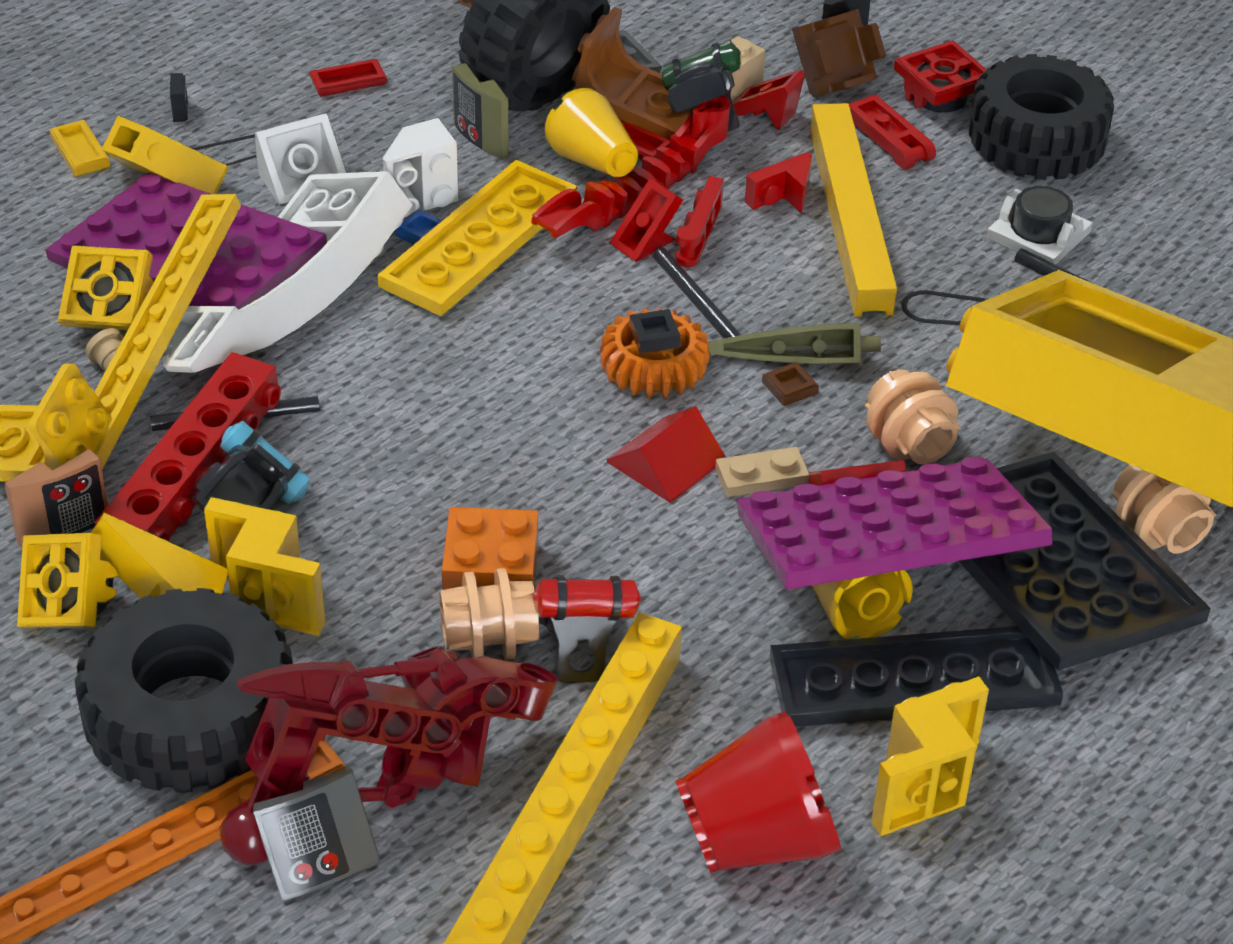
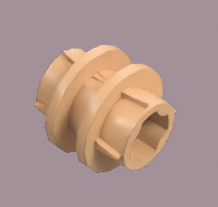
(912, 416)
(1162, 510)
(488, 615)

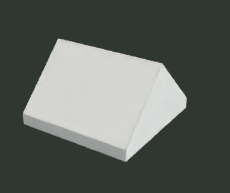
(294, 152)

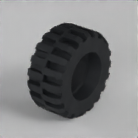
(1041, 116)

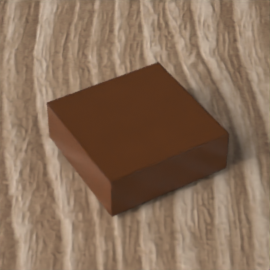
(790, 383)

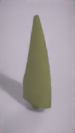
(818, 338)

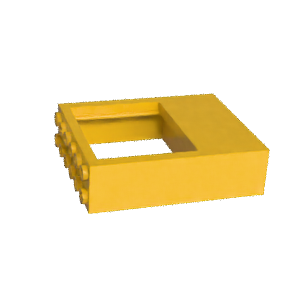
(1106, 377)

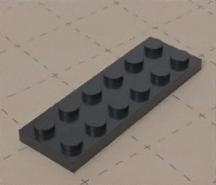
(871, 675)

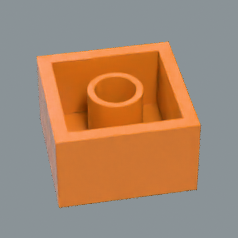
(488, 541)

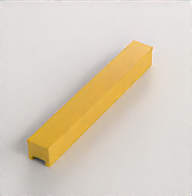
(852, 210)

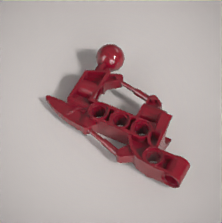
(427, 730)

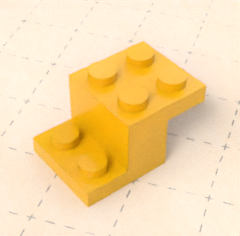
(266, 563)
(929, 755)

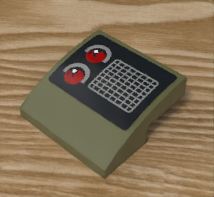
(480, 111)

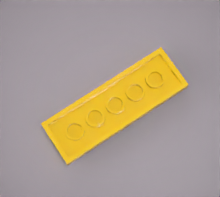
(472, 239)

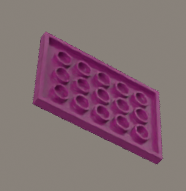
(152, 212)
(891, 522)

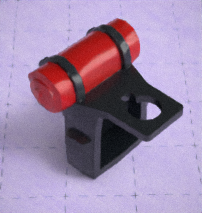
(584, 611)

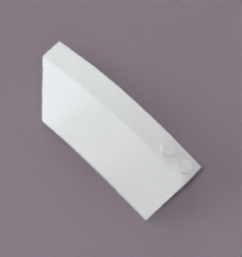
(357, 217)

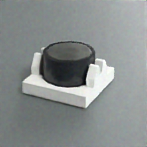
(1040, 223)

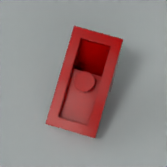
(776, 97)
(781, 180)
(646, 222)

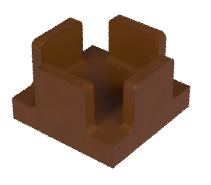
(838, 52)

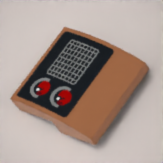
(59, 499)

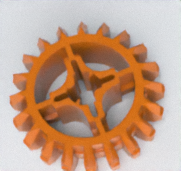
(654, 370)

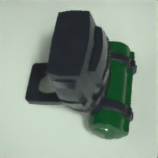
(703, 78)

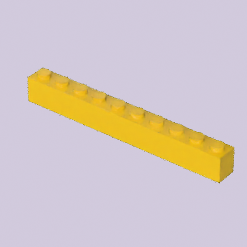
(571, 787)

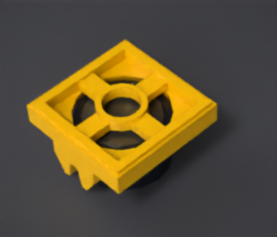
(104, 287)
(63, 581)

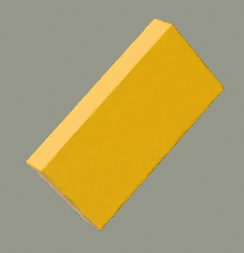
(79, 148)

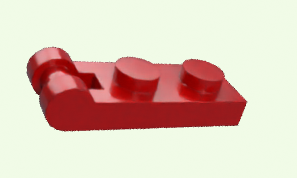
(892, 132)
(699, 224)

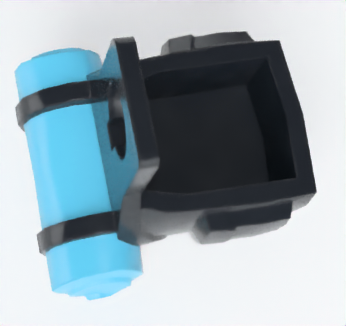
(250, 473)

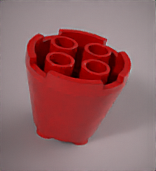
(759, 801)

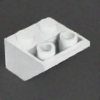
(424, 165)

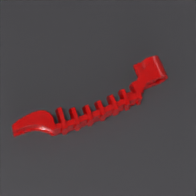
(614, 199)

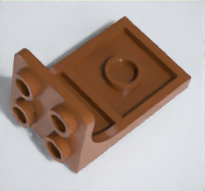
(629, 87)

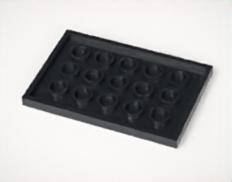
(1096, 581)

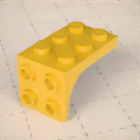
(56, 430)

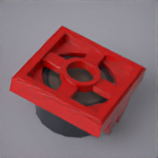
(939, 77)

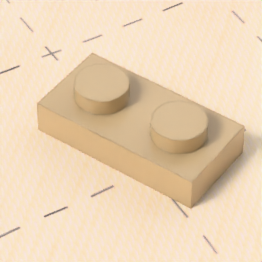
(762, 471)

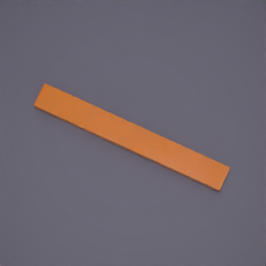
(133, 855)

